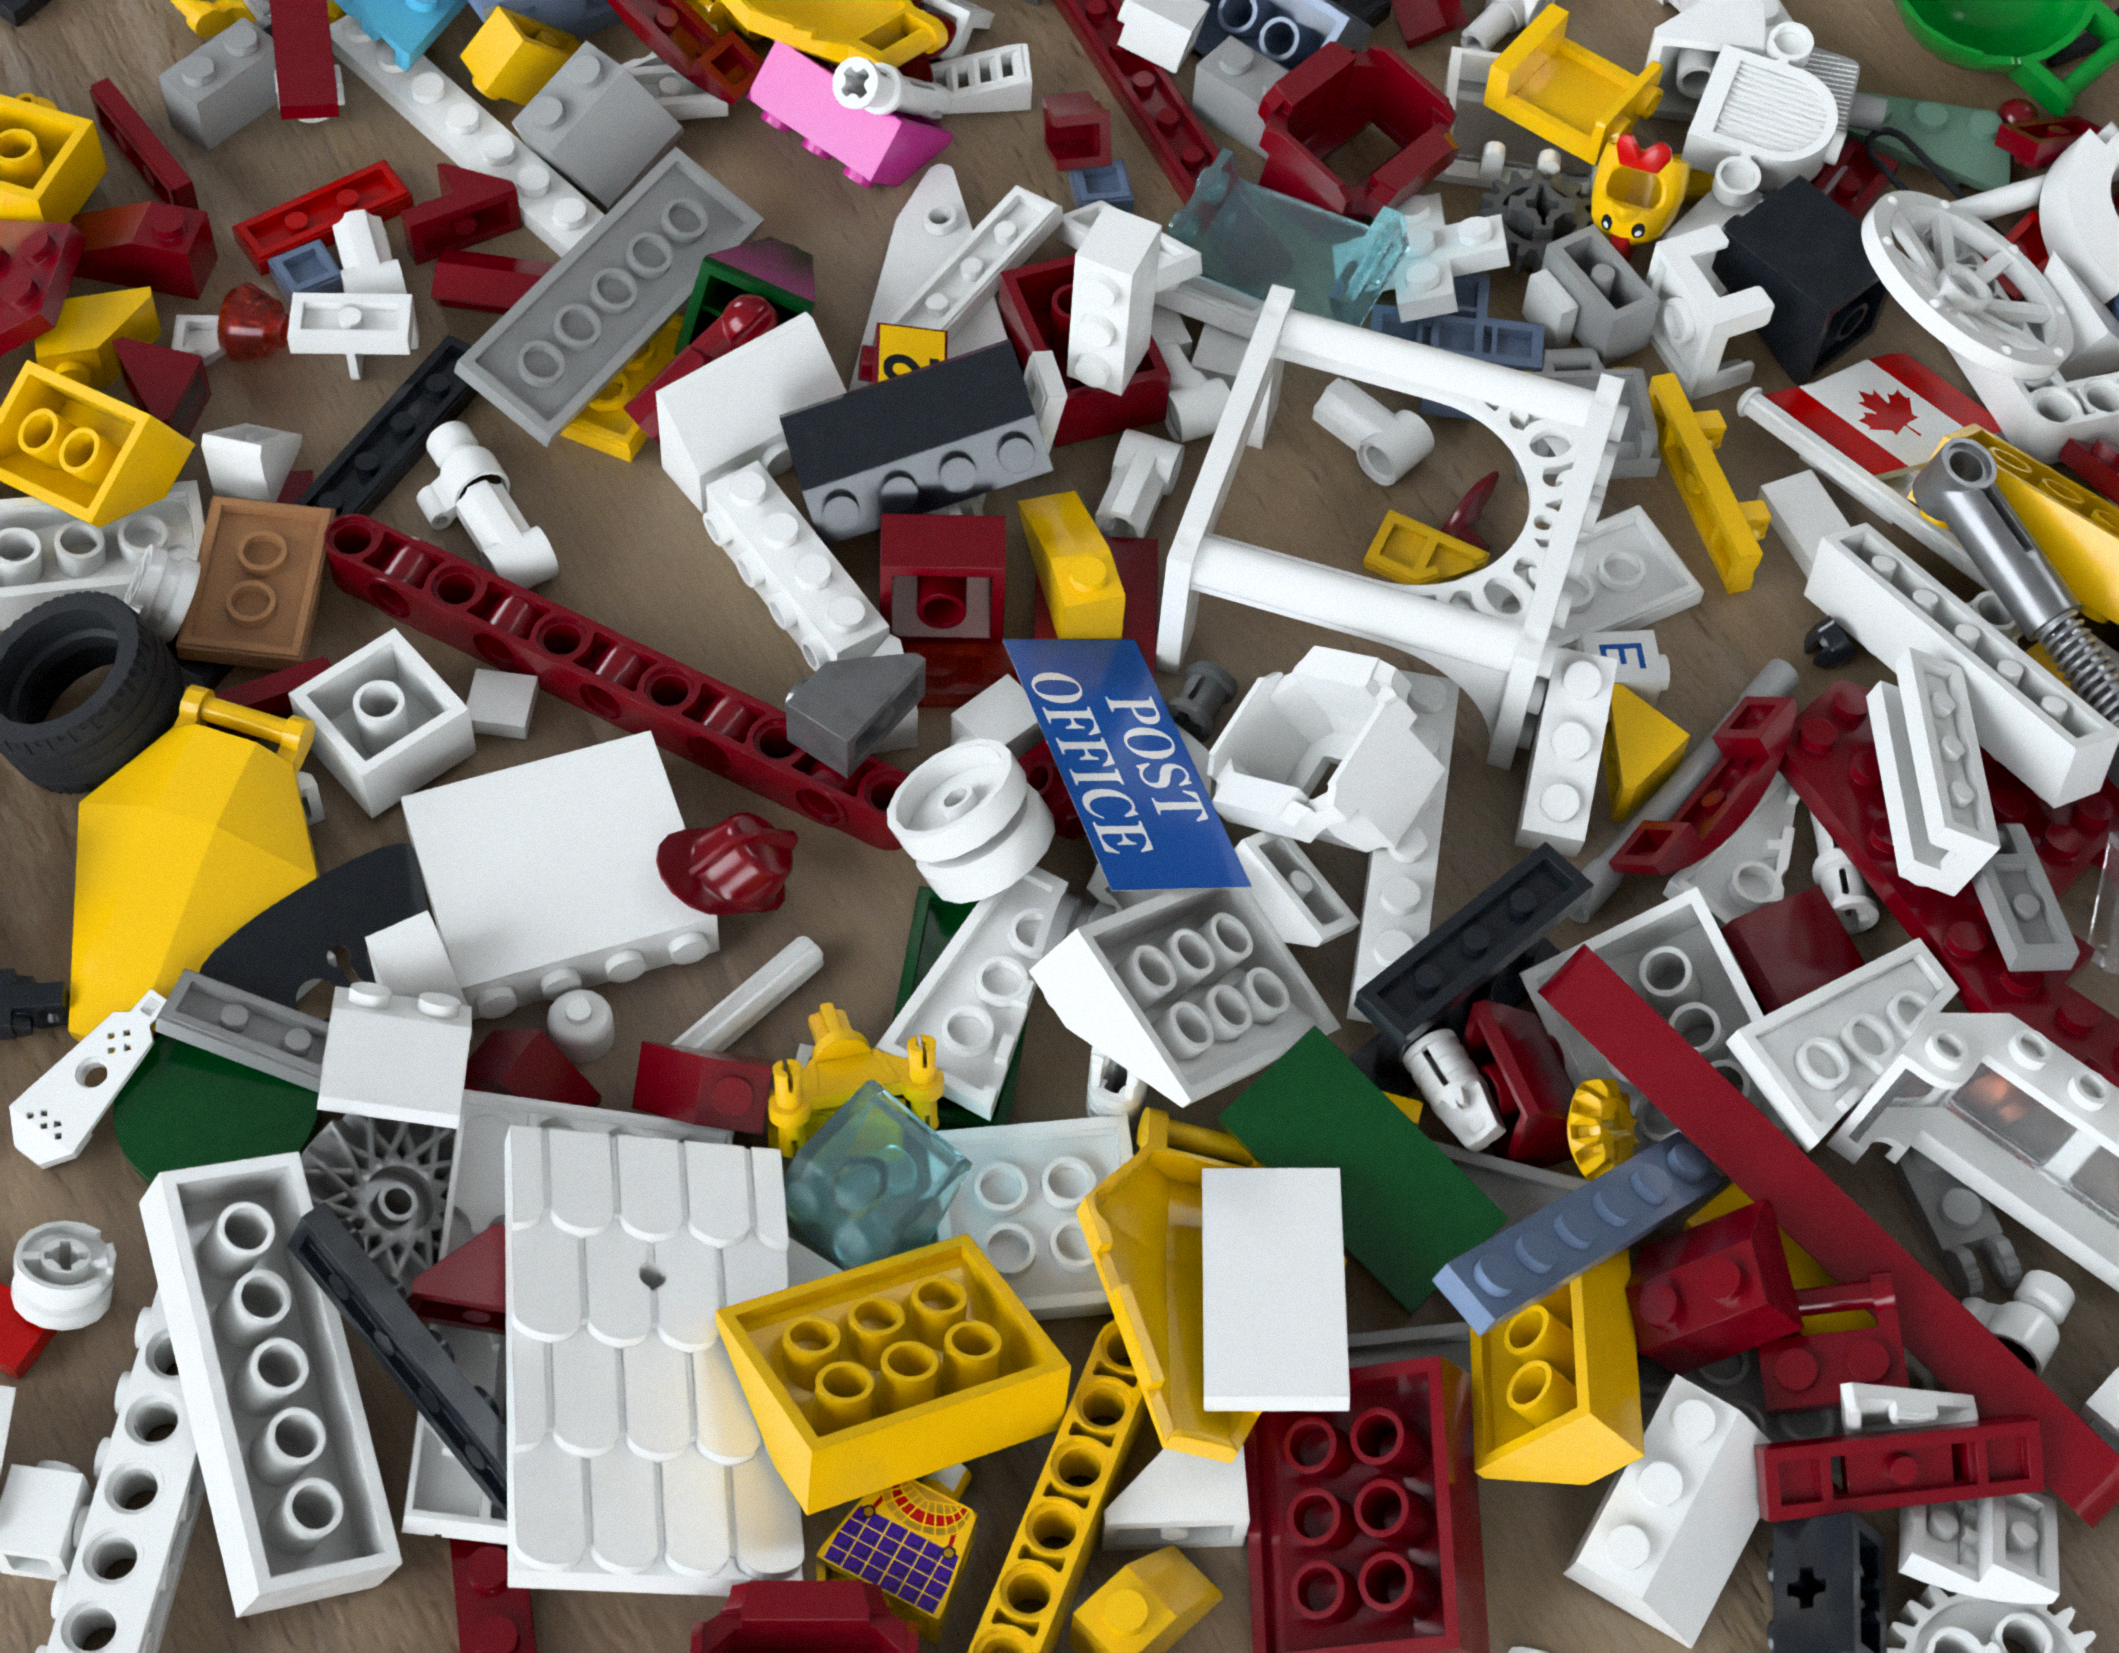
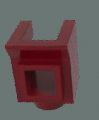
(1076, 131)

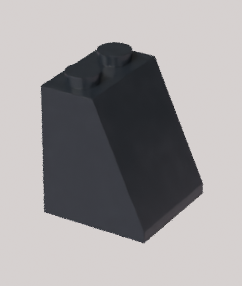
(1813, 270)

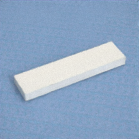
(973, 269)

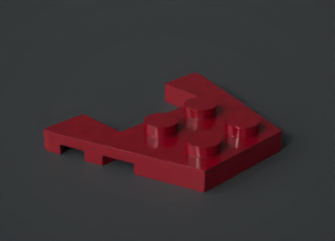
(34, 277)

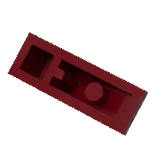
(147, 247)

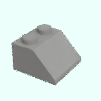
(597, 126)

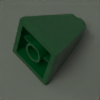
(760, 268)

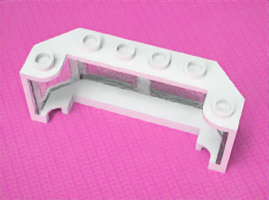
(2006, 1121)

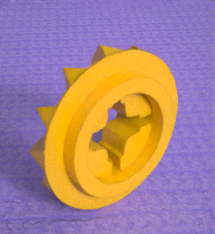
(1600, 1127)

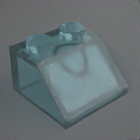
(872, 1180)

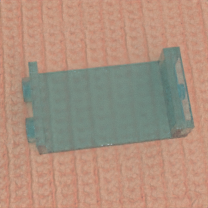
(1267, 238)

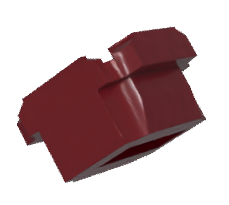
(1334, 100)
(805, 1619)

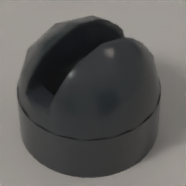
(1832, 641)

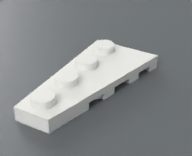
(981, 991)
(1840, 1038)

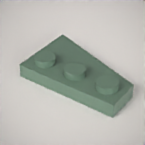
(1952, 136)

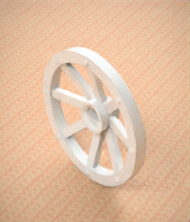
(1957, 301)

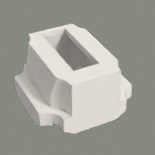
(1296, 724)

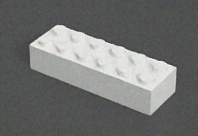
(267, 1386)

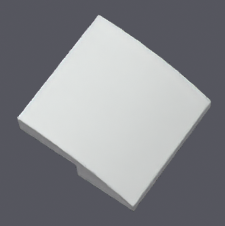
(1984, 1547)

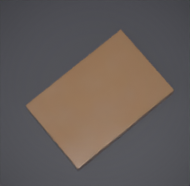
(256, 584)

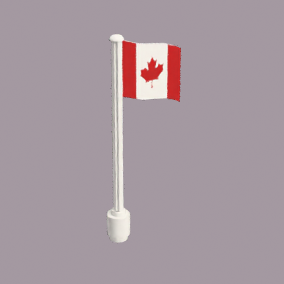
(1877, 426)

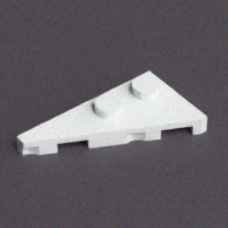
(1749, 864)

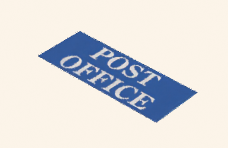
(1125, 765)

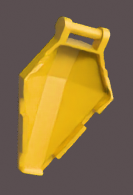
(845, 27)
(184, 852)
(1149, 1257)

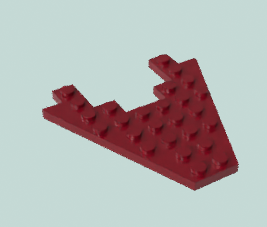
(1839, 779)

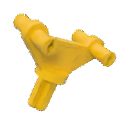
(840, 1067)

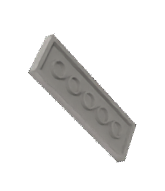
(606, 297)

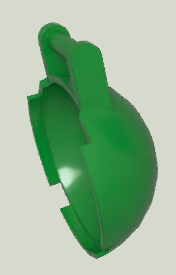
(2015, 39)

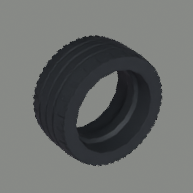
(119, 721)

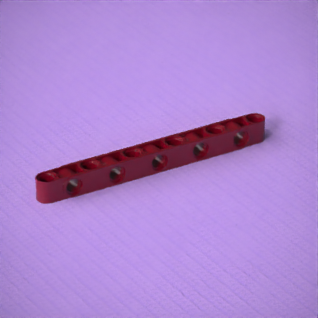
(605, 674)

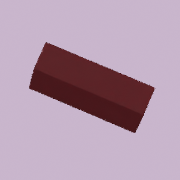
(483, 280)

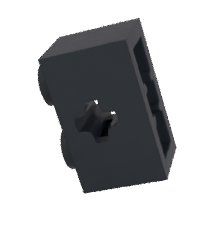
(1827, 1586)

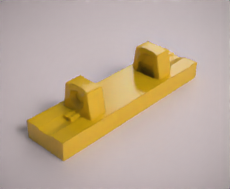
(1687, 448)

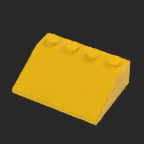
(893, 1371)

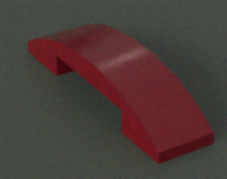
(692, 47)
(1752, 751)

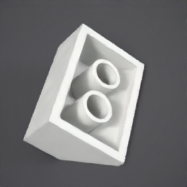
(732, 406)
(1676, 1514)

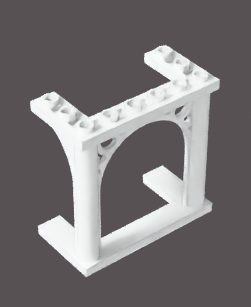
(1490, 654)

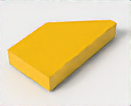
(1420, 554)

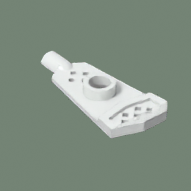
(63, 1091)

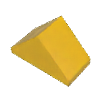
(1638, 751)

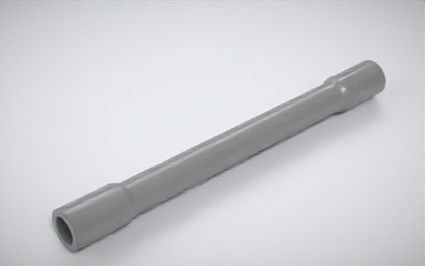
(1774, 680)

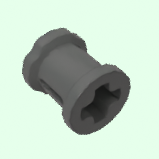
(1200, 699)

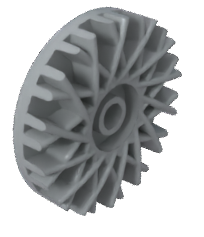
(388, 1184)

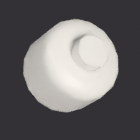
(581, 1025)

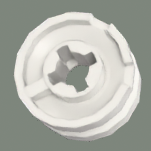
(162, 590)
(63, 1275)

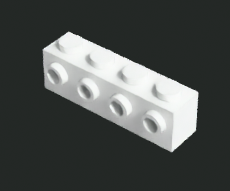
(791, 568)

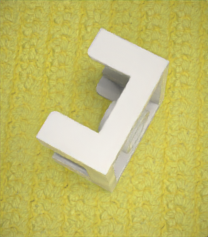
(1697, 322)

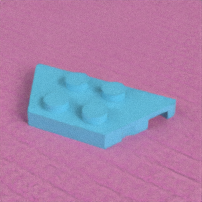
(404, 24)

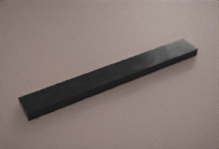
(375, 458)

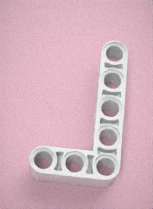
(2040, 412)

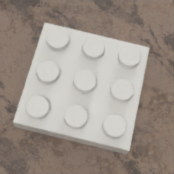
(1025, 1202)

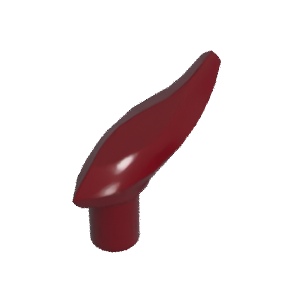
(1469, 512)

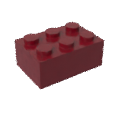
(1037, 317)

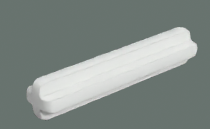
(755, 997)

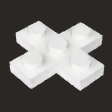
(1442, 252)

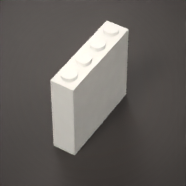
(554, 875)

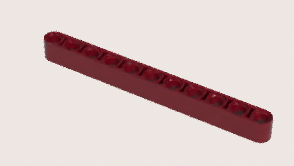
(1829, 1223)

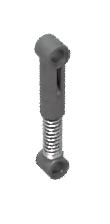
(1962, 492)

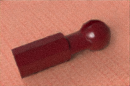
(740, 322)

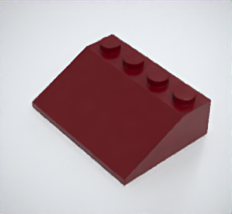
(1369, 1519)

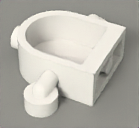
(1764, 119)

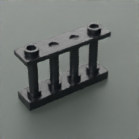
(1467, 961)

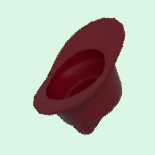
(728, 866)

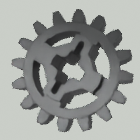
(1535, 214)

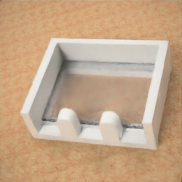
(1494, 144)

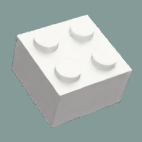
(384, 722)

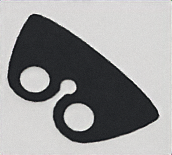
(341, 907)

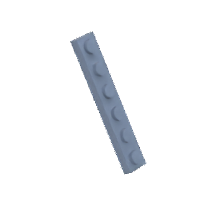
(1577, 1233)

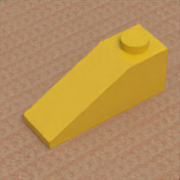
(1073, 567)

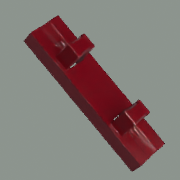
(1900, 1468)

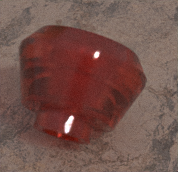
(251, 324)

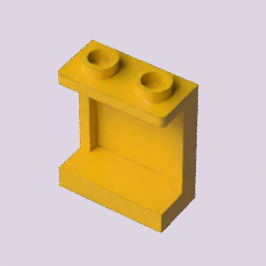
(1568, 90)

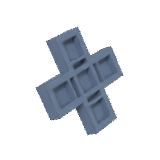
(1467, 333)

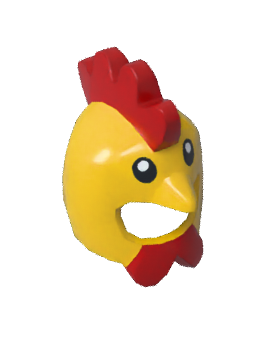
(1637, 192)

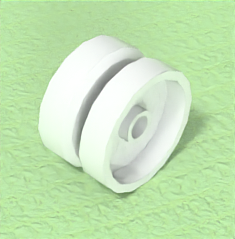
(971, 820)

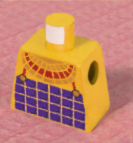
(910, 1544)

